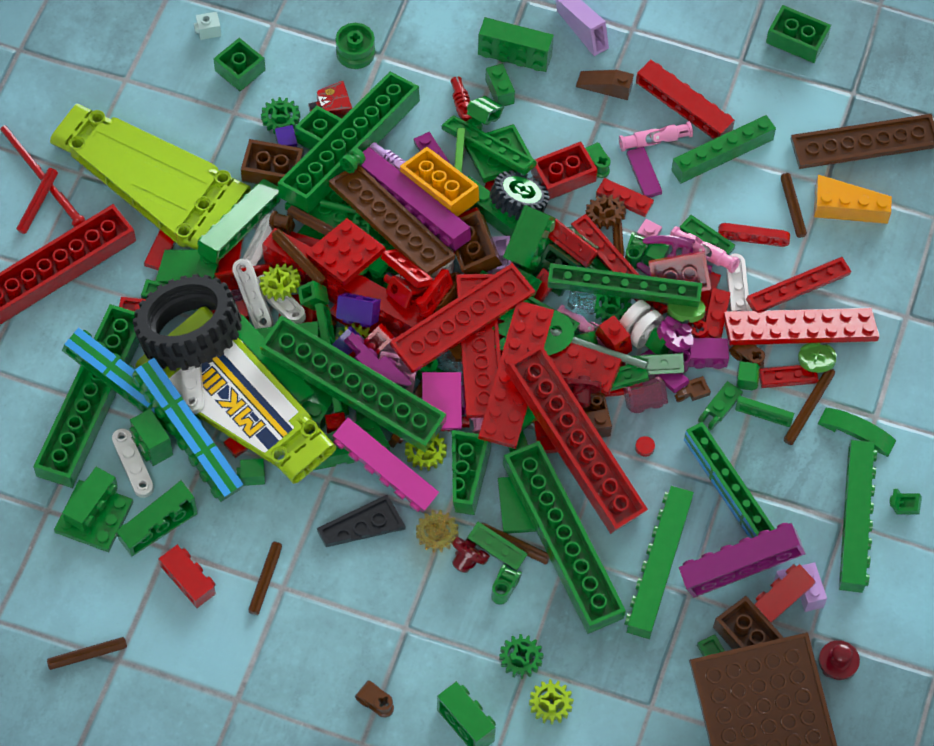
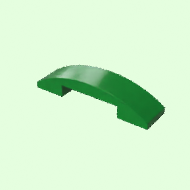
(858, 428)

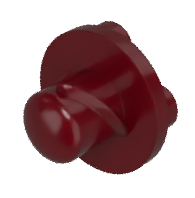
(583, 388)
(467, 555)
(839, 660)

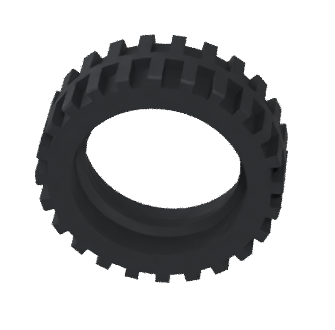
(198, 345)

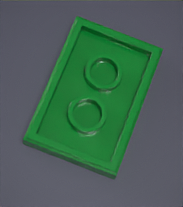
(512, 510)

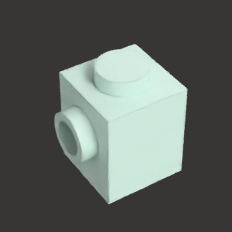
(207, 25)

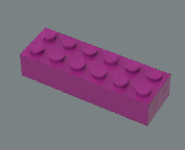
(742, 559)

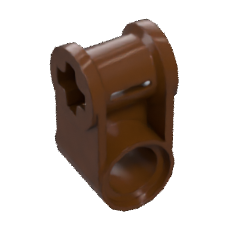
(281, 222)
(748, 353)
(372, 697)

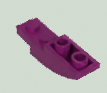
(384, 366)

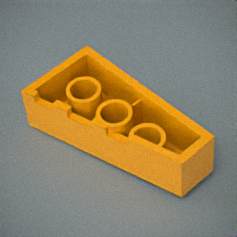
(849, 202)

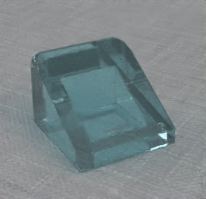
(453, 367)

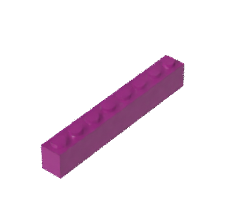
(419, 203)

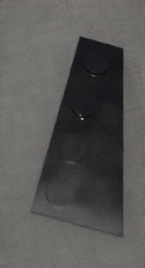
(365, 522)

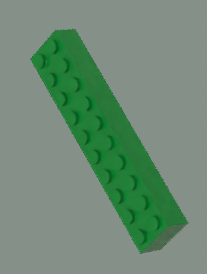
(363, 125)
(353, 383)
(85, 405)
(564, 537)

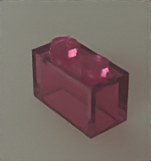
(646, 395)

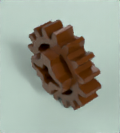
(606, 211)

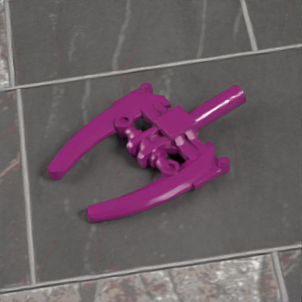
(682, 242)

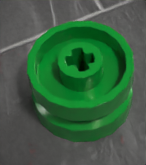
(355, 45)

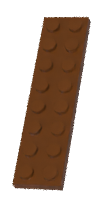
(863, 141)
(392, 220)

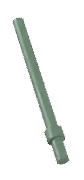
(625, 358)

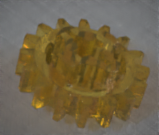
(441, 536)

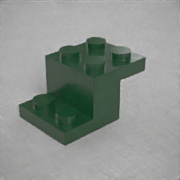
(556, 255)

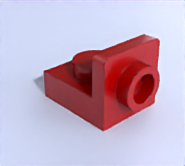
(334, 421)

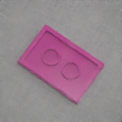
(444, 393)

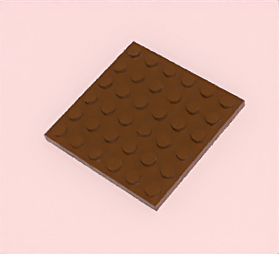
(763, 695)

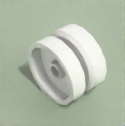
(640, 322)

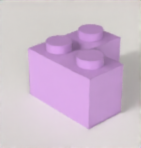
(815, 597)

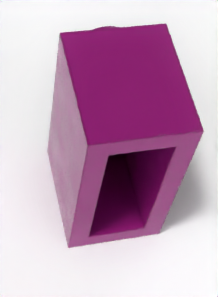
(709, 353)

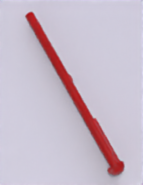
(77, 219)

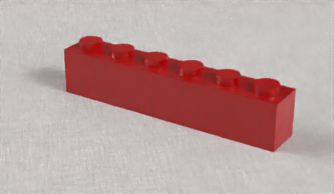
(684, 100)

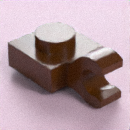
(695, 389)

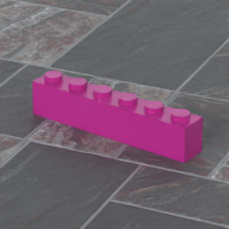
(385, 465)

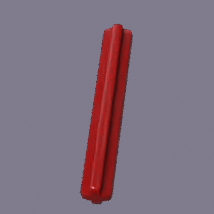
(37, 200)

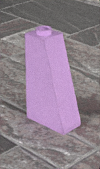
(585, 24)

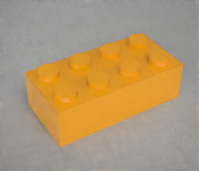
(441, 181)

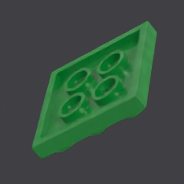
(489, 167)
(106, 523)

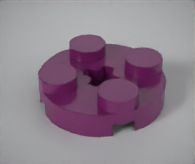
(677, 335)

